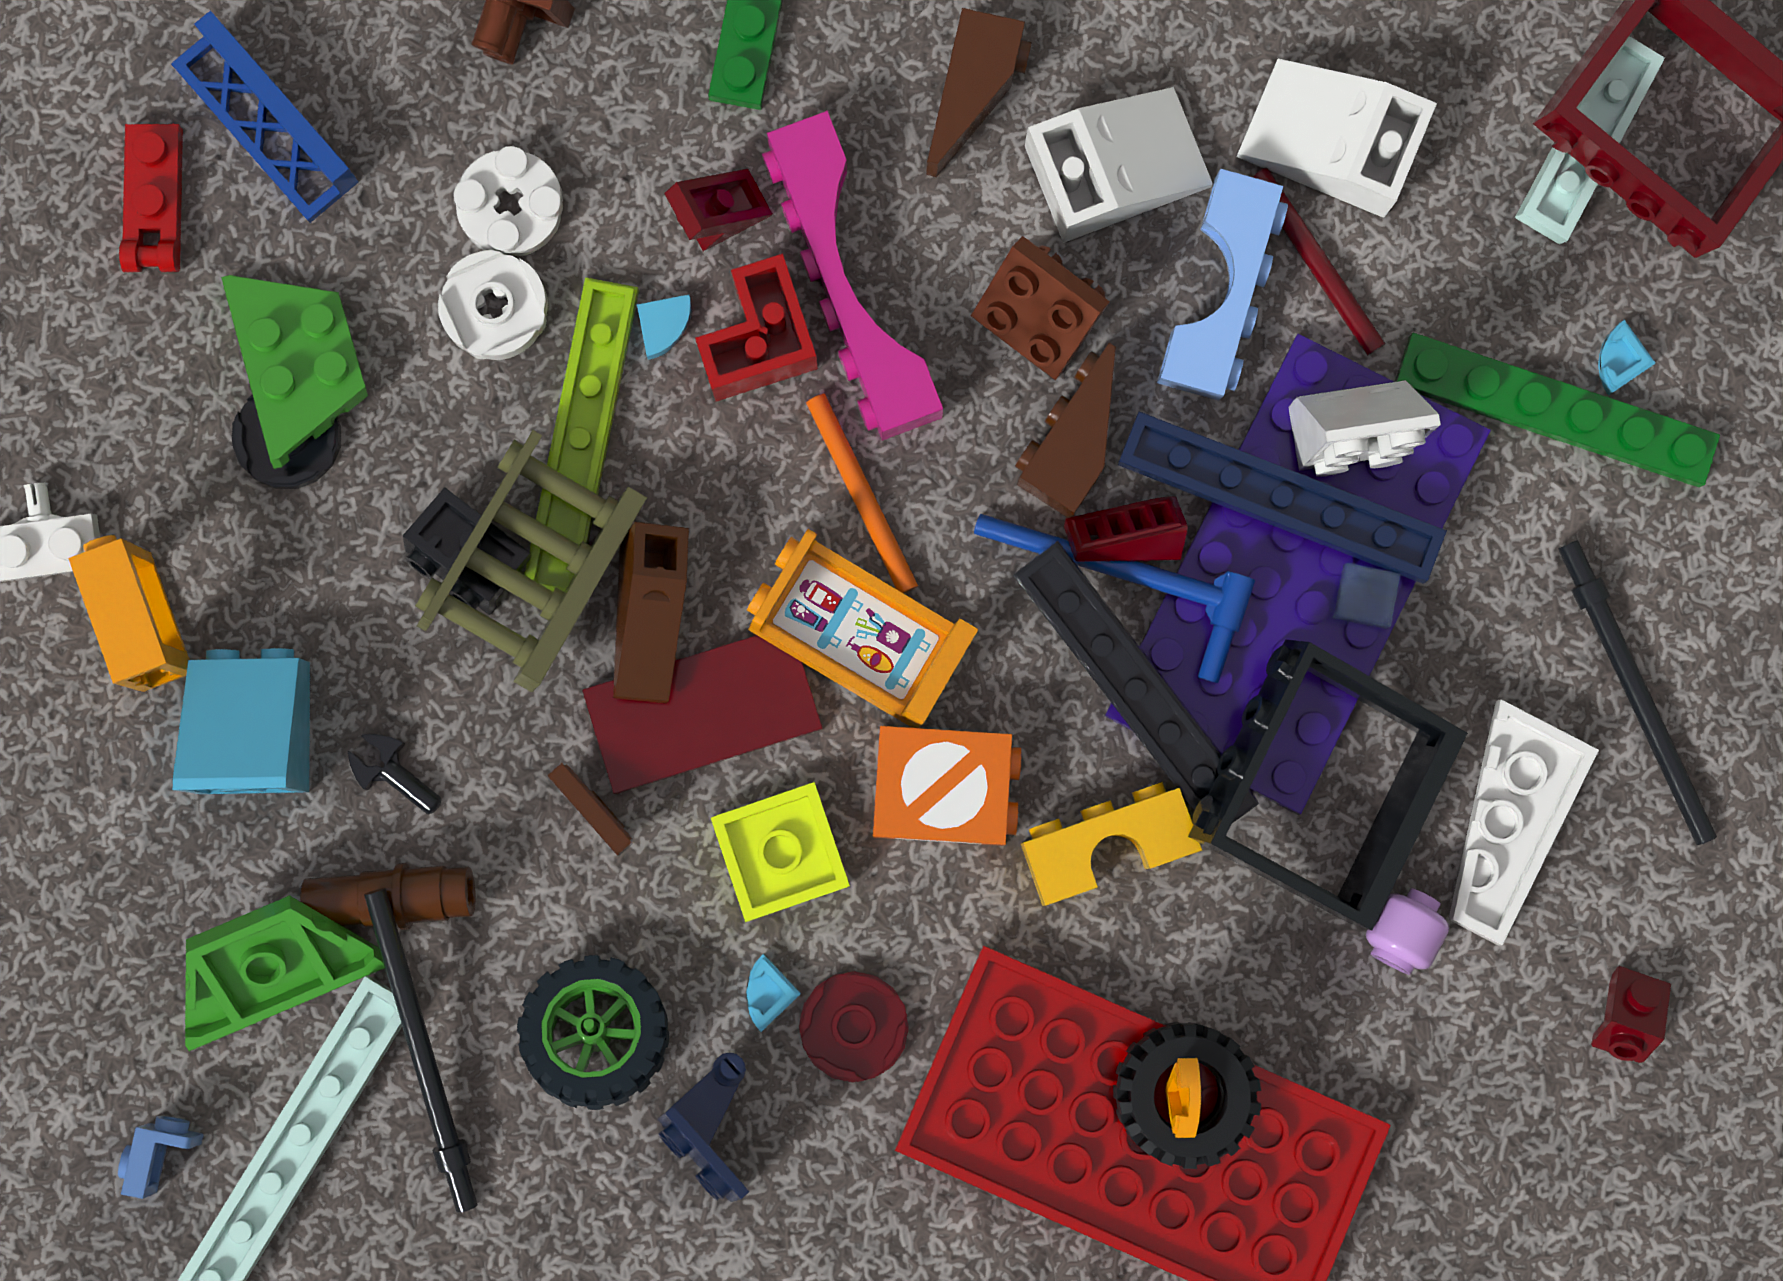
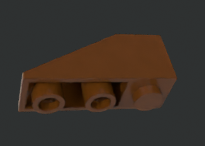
(1075, 449)
(649, 610)

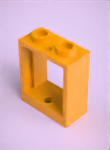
(130, 613)

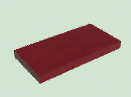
(716, 710)

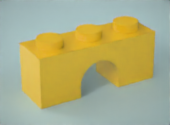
(1062, 856)

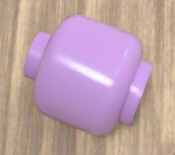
(1408, 932)

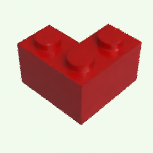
(770, 342)

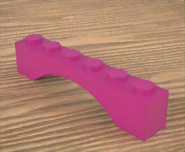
(892, 377)

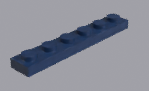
(1282, 497)

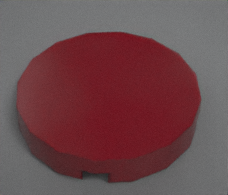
(856, 1005)

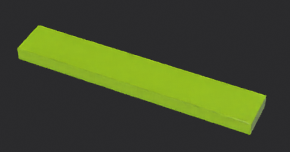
(584, 416)

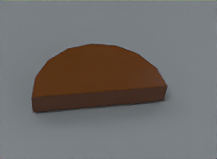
(592, 808)

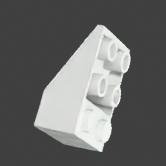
(1337, 133)
(1115, 161)
(1360, 425)

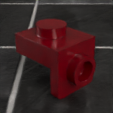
(1633, 1016)

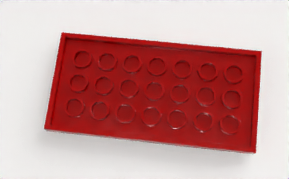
(1031, 1117)

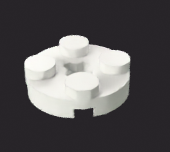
(504, 232)
(464, 296)

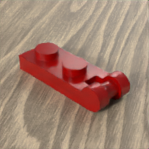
(152, 196)

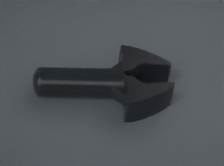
(393, 773)

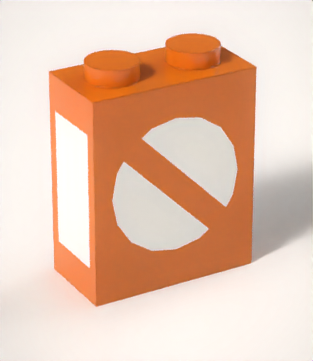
(945, 786)

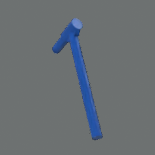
(1224, 599)

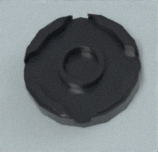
(306, 462)

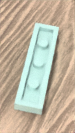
(1562, 183)

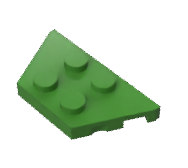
(295, 359)
(267, 966)

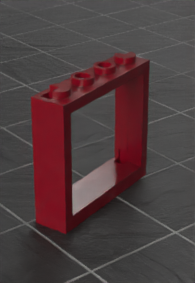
(1611, 165)

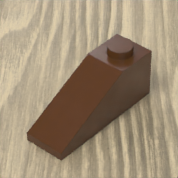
(978, 76)

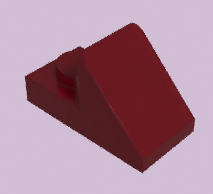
(717, 206)

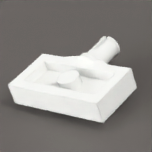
(43, 540)

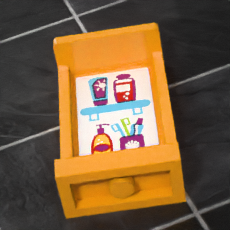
(859, 630)

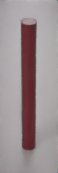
(1327, 274)

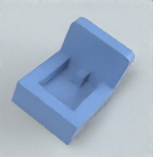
(144, 1159)

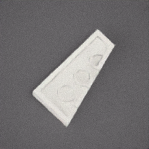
(1517, 811)

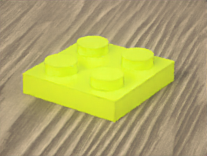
(780, 852)

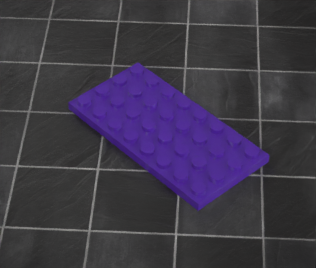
(1297, 580)

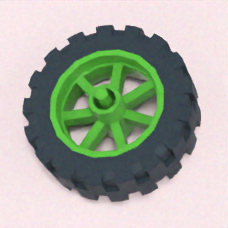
(548, 1003)

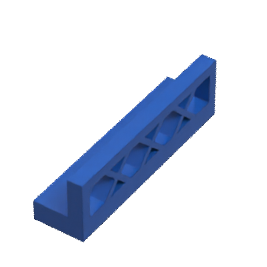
(270, 99)

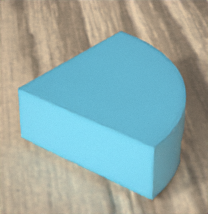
(664, 323)
(1622, 358)
(768, 992)

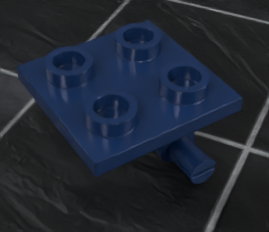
(694, 1121)

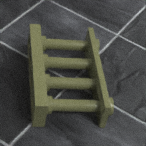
(556, 606)

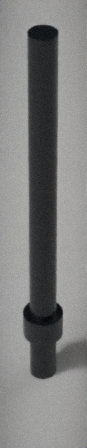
(1592, 595)
(451, 1152)

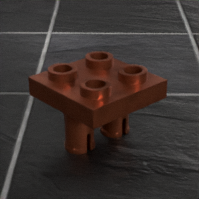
(505, 20)
(1040, 307)

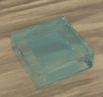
(1366, 596)

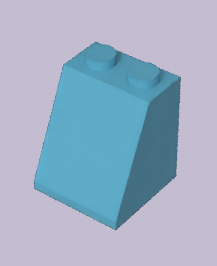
(244, 724)

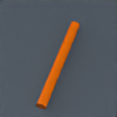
(861, 493)

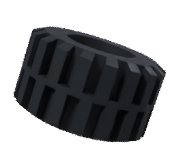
(1234, 1105)

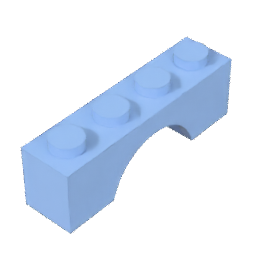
(1239, 221)

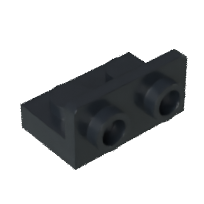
(440, 536)

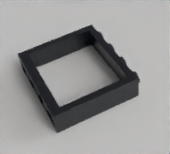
(1399, 816)

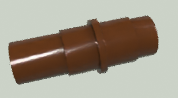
(414, 894)

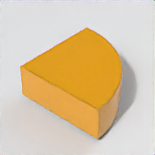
(1184, 1097)

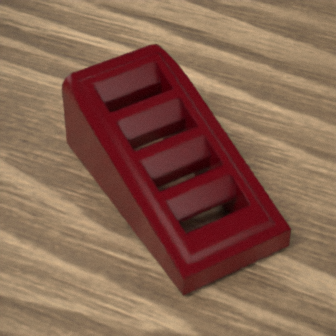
(1129, 532)

